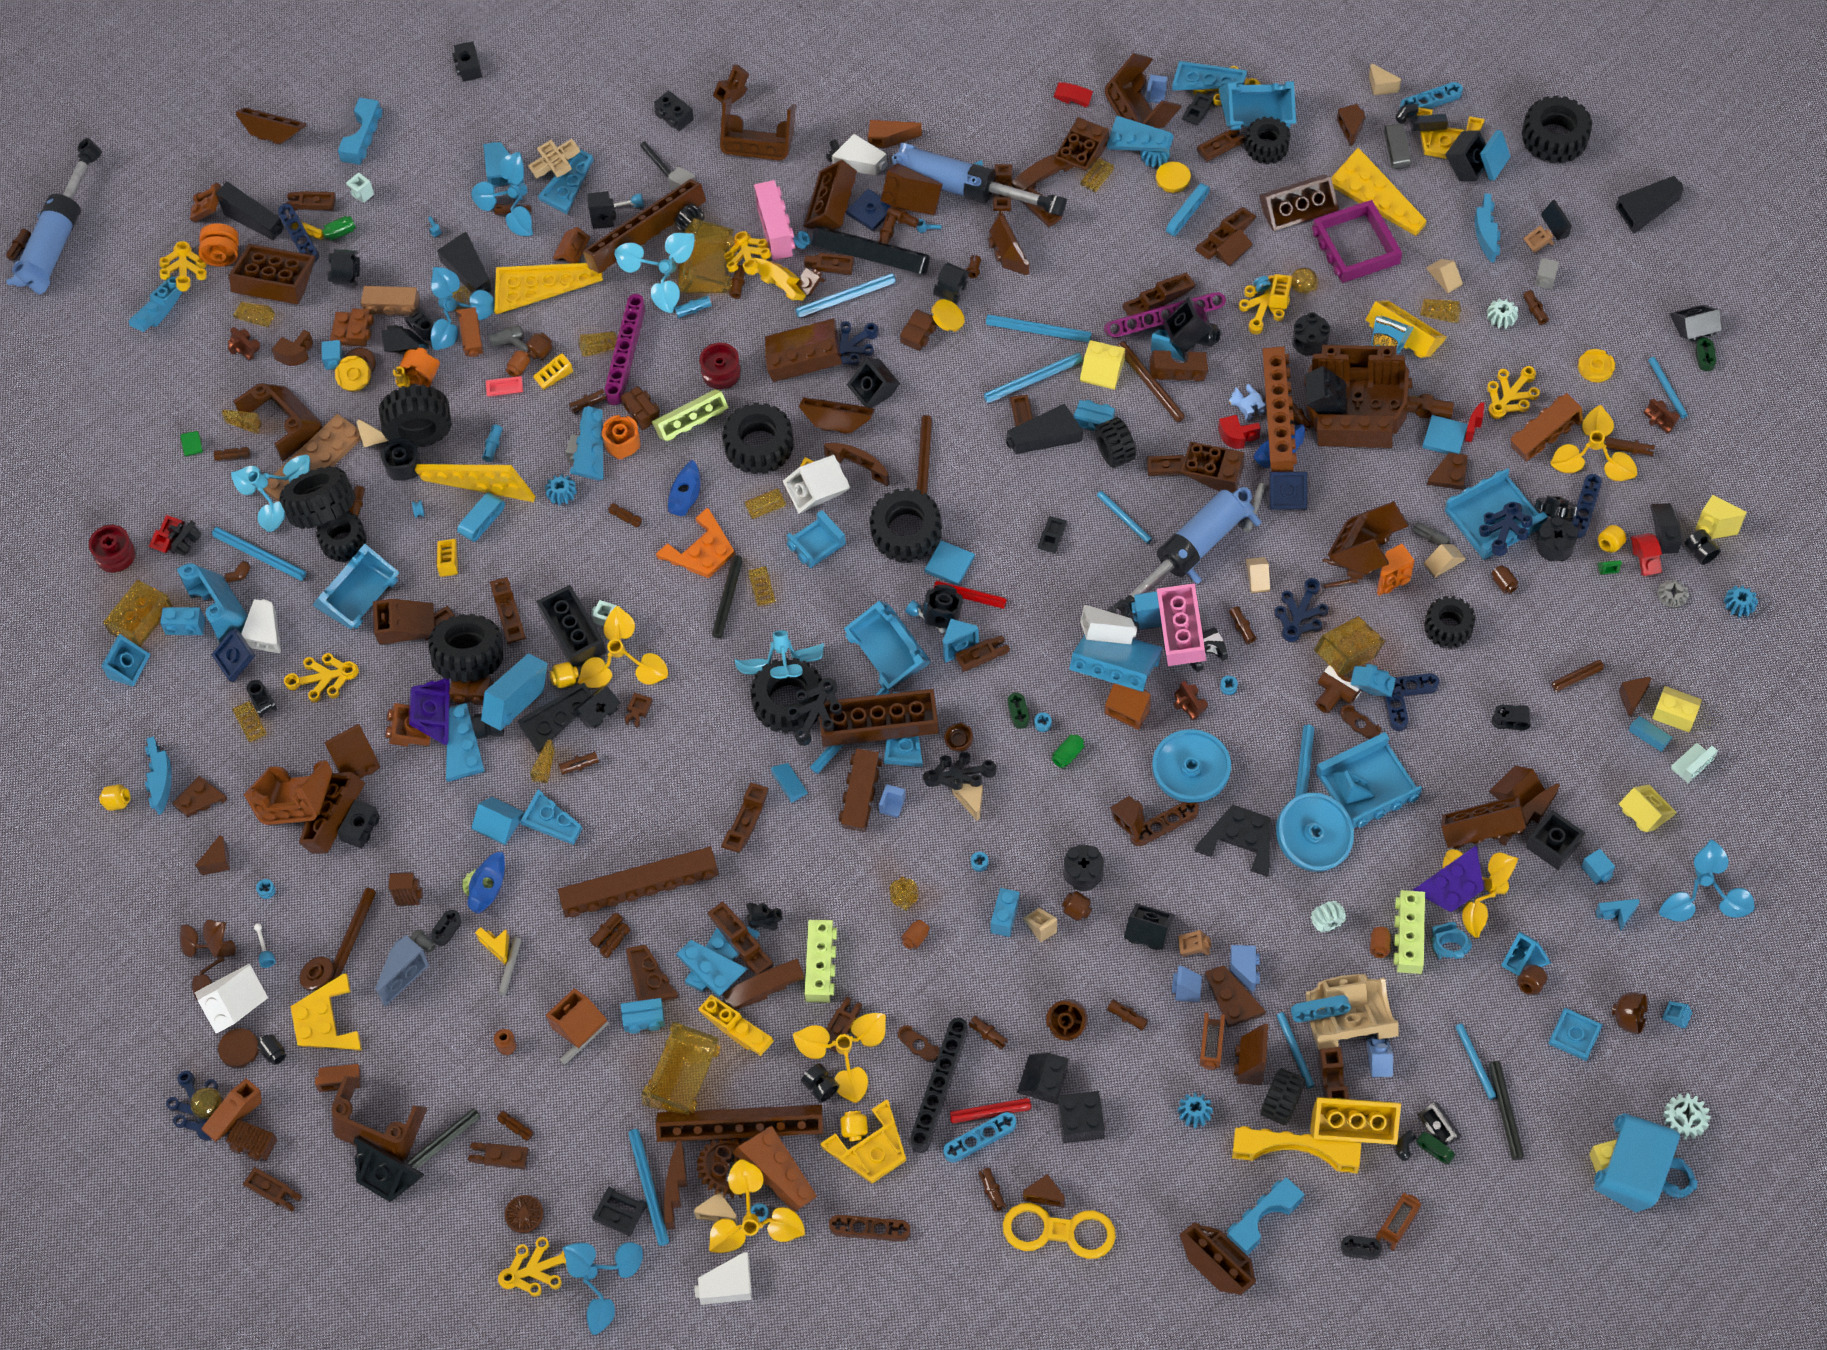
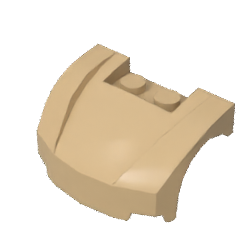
(1368, 1011)

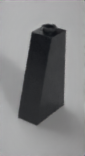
(1648, 202)
(248, 212)
(464, 261)
(1045, 431)

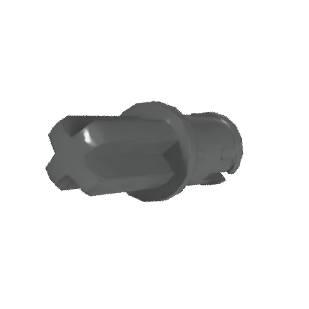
(1431, 534)

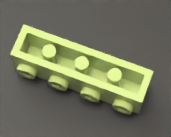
(690, 414)
(1410, 932)
(819, 961)

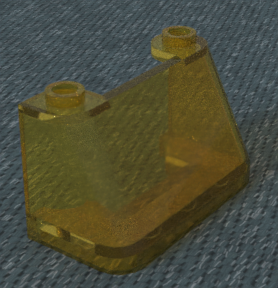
(706, 266)
(681, 1070)

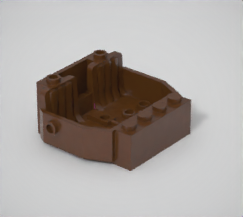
(1383, 388)

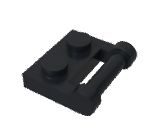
(617, 1217)

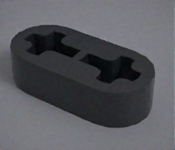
(445, 927)
(1362, 1242)

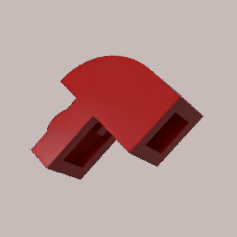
(1236, 435)
(1649, 551)

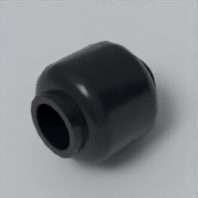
(1211, 337)

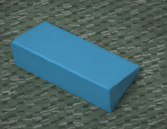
(1650, 733)
(788, 782)

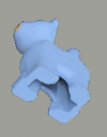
(1249, 403)

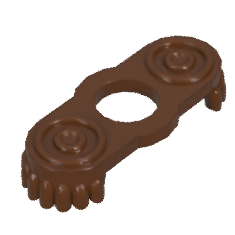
(1349, 716)
(908, 1037)

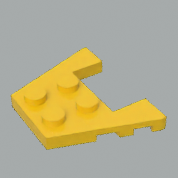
(1438, 142)
(315, 1019)
(876, 1153)

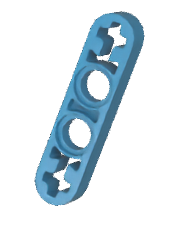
(1432, 100)
(1187, 209)
(982, 1140)

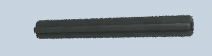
(727, 596)
(1506, 1110)
(444, 1139)

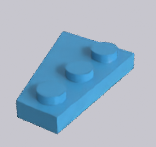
(551, 820)
(710, 967)

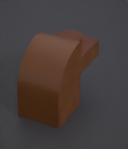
(734, 86)
(294, 352)

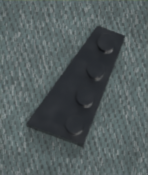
(552, 717)

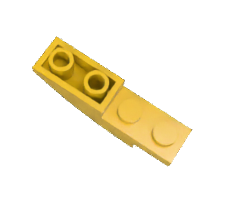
(781, 276)
(735, 1026)

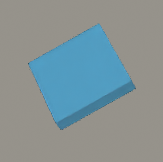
(1495, 155)
(1444, 435)
(949, 563)
(1575, 1034)

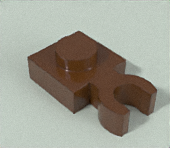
(638, 707)

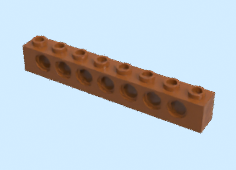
(1278, 409)

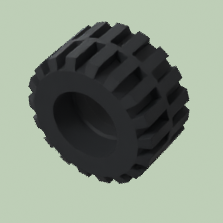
(1267, 129)
(1115, 442)
(345, 547)
(1452, 609)
(1282, 1096)

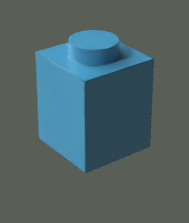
(331, 354)
(1598, 867)

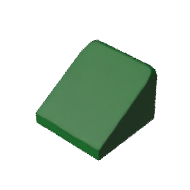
(191, 443)
(1609, 567)

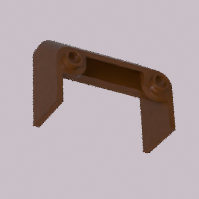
(1126, 98)
(755, 144)
(301, 422)
(1360, 535)
(397, 1137)

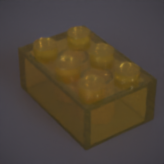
(137, 613)
(1349, 645)

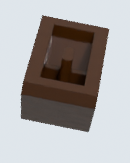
(1632, 693)
(215, 858)
(1044, 1192)

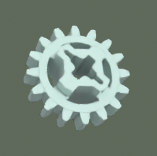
(1694, 1112)

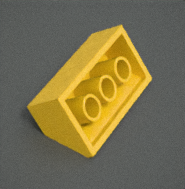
(1423, 338)
(1355, 1120)

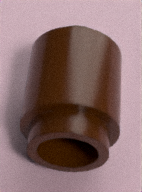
(1504, 579)

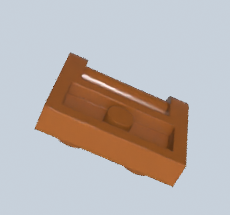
(205, 203)

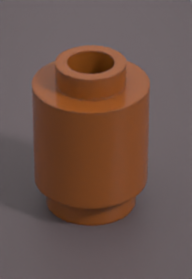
(518, 363)
(915, 934)
(1380, 942)
(505, 1041)

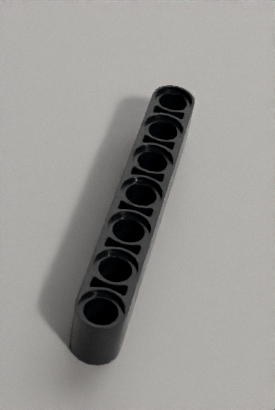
(870, 250)
(939, 1094)

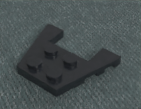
(1242, 829)

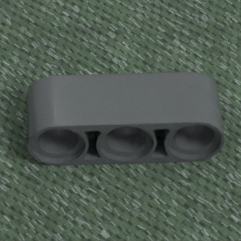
(1397, 146)

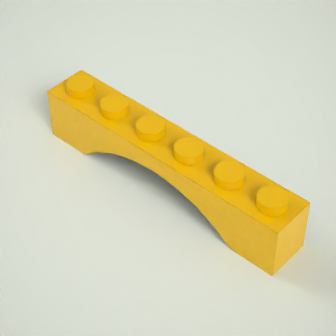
(1251, 1144)

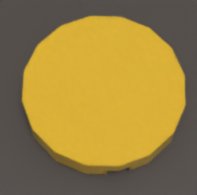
(1173, 177)
(947, 315)
(1596, 365)
(352, 373)

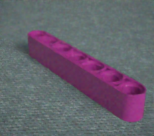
(1156, 318)
(625, 349)

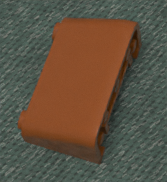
(284, 799)

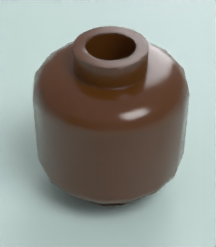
(539, 346)
(1076, 906)
(1532, 979)

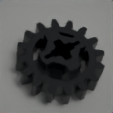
(1556, 506)

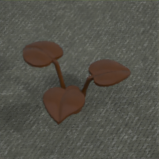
(213, 934)

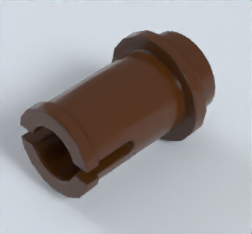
(974, 266)

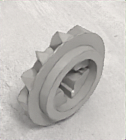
(1666, 596)

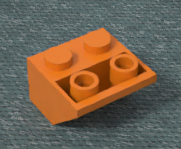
(1398, 571)

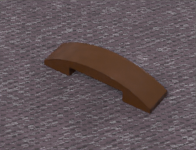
(1039, 171)
(1004, 177)
(859, 457)
(507, 610)
(746, 819)

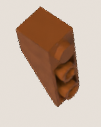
(890, 133)
(235, 1106)

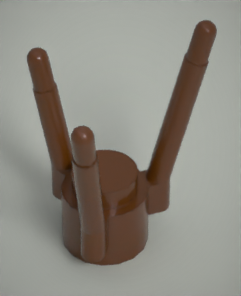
(1353, 576)

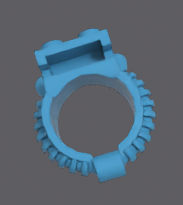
(1450, 933)
(1673, 1190)

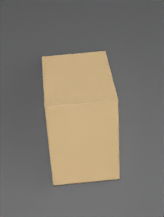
(1383, 81)
(1446, 274)
(370, 434)
(1443, 559)
(1258, 574)
(970, 798)
(1041, 924)
(715, 1209)

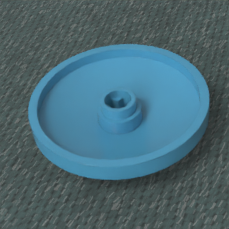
(1191, 766)
(1315, 832)

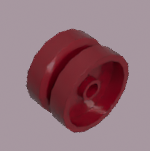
(720, 365)
(112, 548)

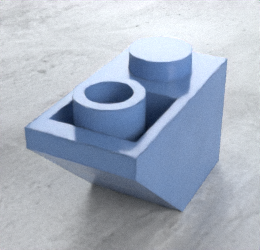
(1243, 965)
(1186, 985)
(1380, 1057)

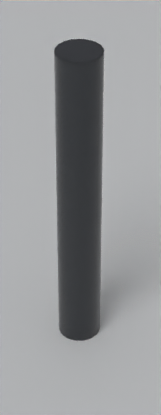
(655, 159)

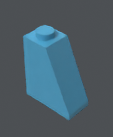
(493, 155)

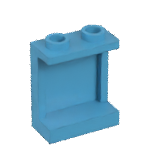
(816, 540)

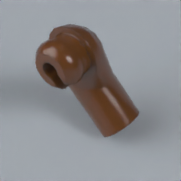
(240, 572)

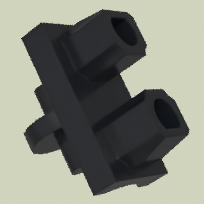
(179, 544)
(763, 916)

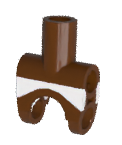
(1336, 688)

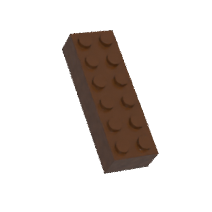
(882, 718)

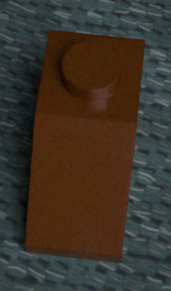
(1351, 121)
(1129, 816)

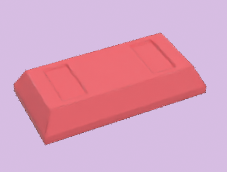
(504, 386)

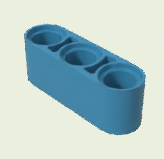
(481, 517)

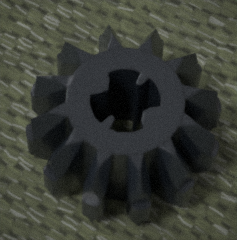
(686, 215)

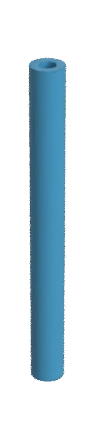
(1668, 388)
(1124, 517)
(1295, 1050)
(1476, 1061)

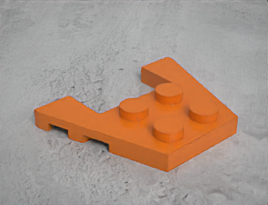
(705, 554)

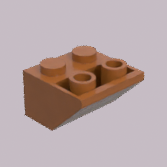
(1128, 705)
(575, 1018)

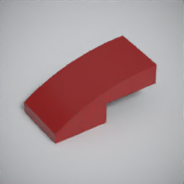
(1069, 92)
(1474, 421)
(160, 538)

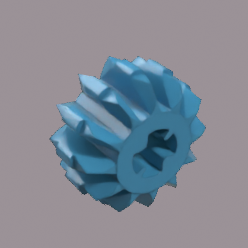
(1154, 158)
(560, 489)
(1740, 601)
(1200, 1115)

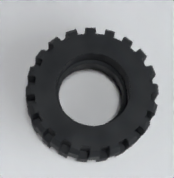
(1558, 112)
(415, 414)
(753, 419)
(317, 497)
(899, 504)
(469, 663)
(765, 685)

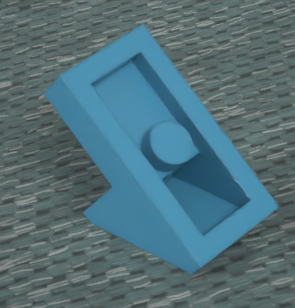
(1621, 909)

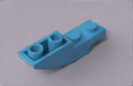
(1486, 229)
(158, 307)
(160, 776)

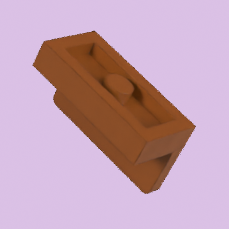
(572, 245)
(331, 1077)

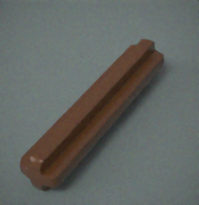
(1577, 675)

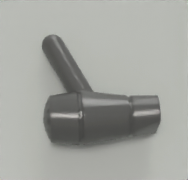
(509, 335)

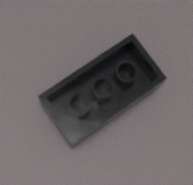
(571, 626)

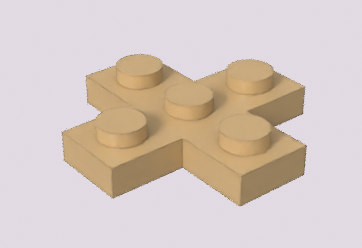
(554, 158)

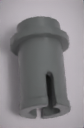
(423, 941)

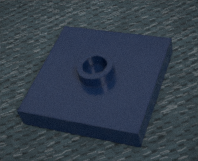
(868, 210)
(1287, 490)
(233, 654)

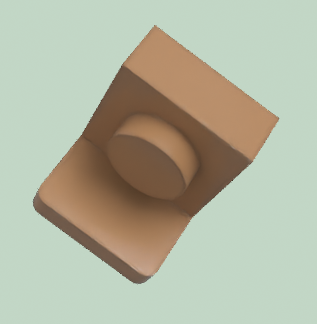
(1538, 239)
(1194, 943)

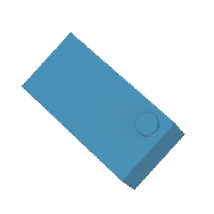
(514, 691)

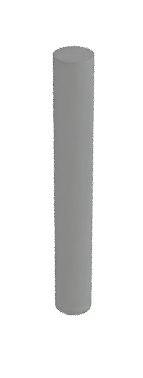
(1256, 502)
(509, 966)
(574, 1050)

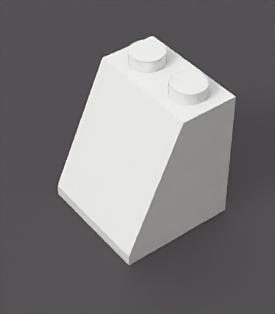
(816, 483)

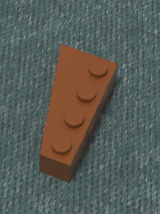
(1547, 427)
(778, 1168)

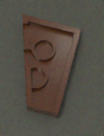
(647, 976)

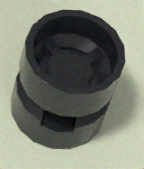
(1702, 546)
(483, 730)
(822, 1085)

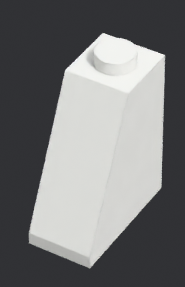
(861, 156)
(1107, 626)
(262, 627)
(726, 1282)

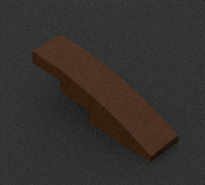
(1239, 219)
(1162, 294)
(1535, 809)
(740, 939)
(763, 984)
(675, 1178)

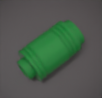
(338, 228)
(1068, 751)

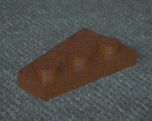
(1232, 997)

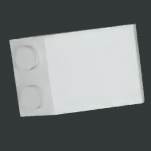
(231, 997)

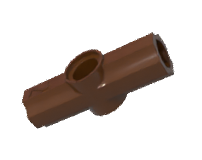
(1426, 406)

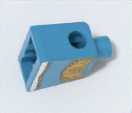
(1390, 333)

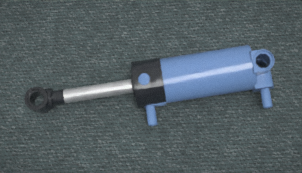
(970, 179)
(52, 228)
(1194, 540)

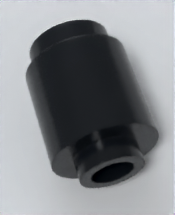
(271, 1049)

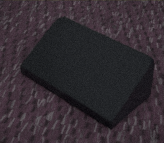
(1429, 122)
(1556, 221)
(1439, 1124)

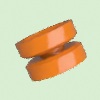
(218, 245)

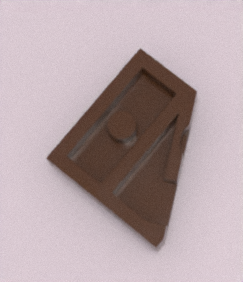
(1450, 472)
(197, 797)

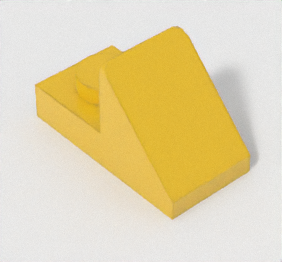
(496, 945)

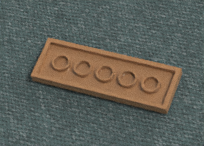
(323, 448)

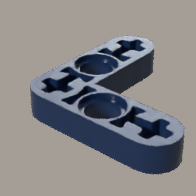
(1398, 695)

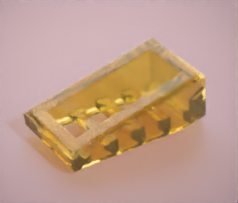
(265, 313)
(1440, 315)
(590, 349)
(243, 420)
(762, 571)
(242, 709)
(542, 766)

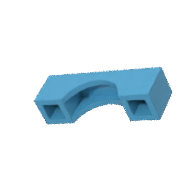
(355, 147)
(1283, 1198)

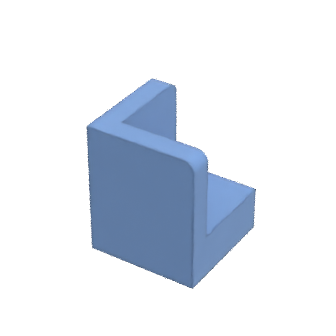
(1156, 88)
(892, 801)

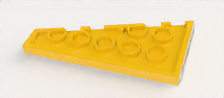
(1364, 182)
(529, 284)
(496, 479)

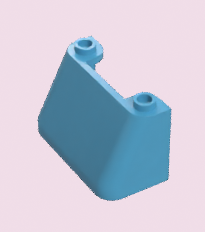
(1249, 102)
(356, 588)
(226, 611)
(887, 644)
(1637, 1162)

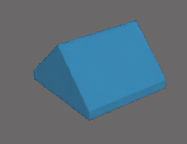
(959, 637)
(124, 661)
(496, 819)

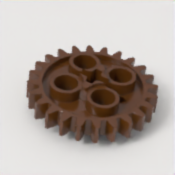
(711, 1163)

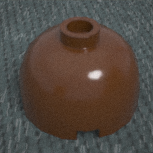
(1630, 1012)
(1067, 1019)

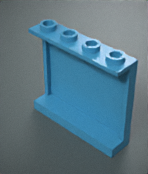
(1487, 496)
(1116, 662)
(1383, 770)

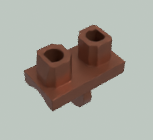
(240, 343)
(1661, 416)
(1188, 702)

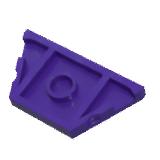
(431, 709)
(1455, 882)

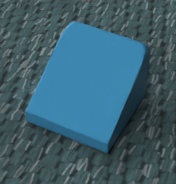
(1677, 1014)

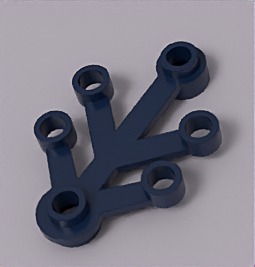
(849, 346)
(1511, 511)
(1300, 613)
(188, 1086)

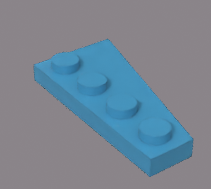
(1201, 76)
(1137, 136)
(563, 190)
(589, 453)
(462, 746)
(903, 751)
(721, 946)

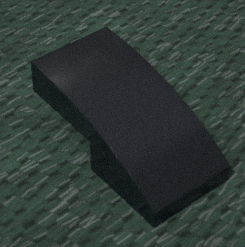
(1198, 109)
(1052, 534)

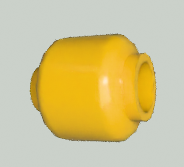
(1612, 538)
(563, 675)
(114, 797)
(854, 1125)

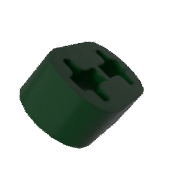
(1702, 354)
(1015, 711)
(1435, 1148)

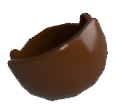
(958, 737)

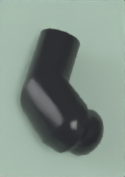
(1404, 111)
(834, 146)
(1402, 1146)

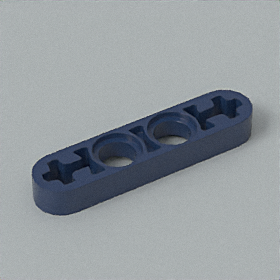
(300, 232)
(1585, 505)

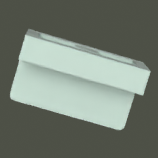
(1694, 762)

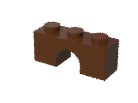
(1164, 367)
(1331, 1072)

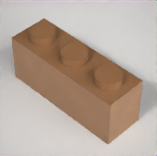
(390, 300)

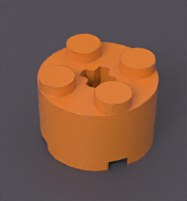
(419, 366)
(621, 436)

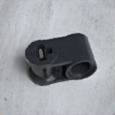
(420, 324)
(262, 700)
(1512, 716)

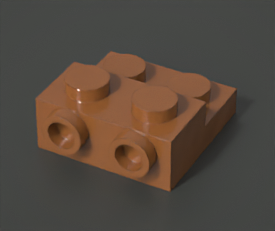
(352, 327)
(400, 731)

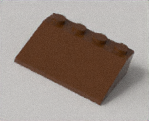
(271, 273)
(802, 350)

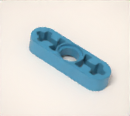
(1309, 1010)

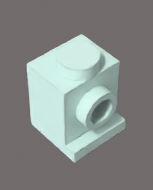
(360, 187)
(601, 611)

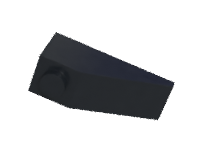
(1666, 528)

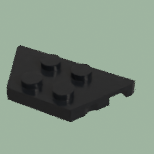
(383, 1171)

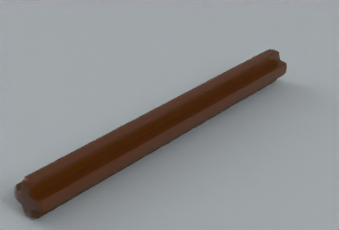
(1152, 384)
(924, 453)
(353, 931)

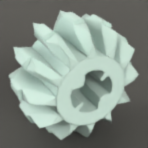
(1502, 313)
(1328, 916)

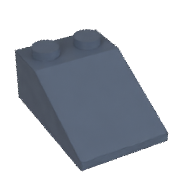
(402, 966)

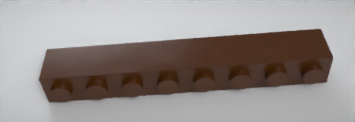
(644, 225)
(638, 882)
(739, 1123)

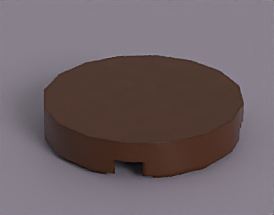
(238, 1048)

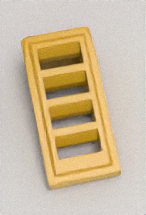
(1280, 292)
(562, 372)
(450, 555)

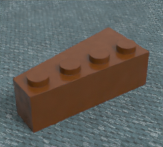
(860, 789)
(341, 793)

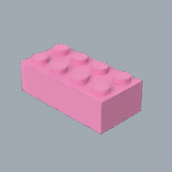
(774, 220)
(1181, 624)

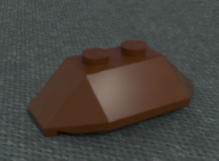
(269, 126)
(1006, 246)
(835, 415)
(1218, 1259)

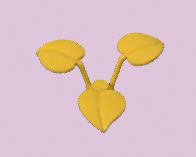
(1597, 426)
(617, 626)
(1500, 868)
(814, 1040)
(783, 1225)

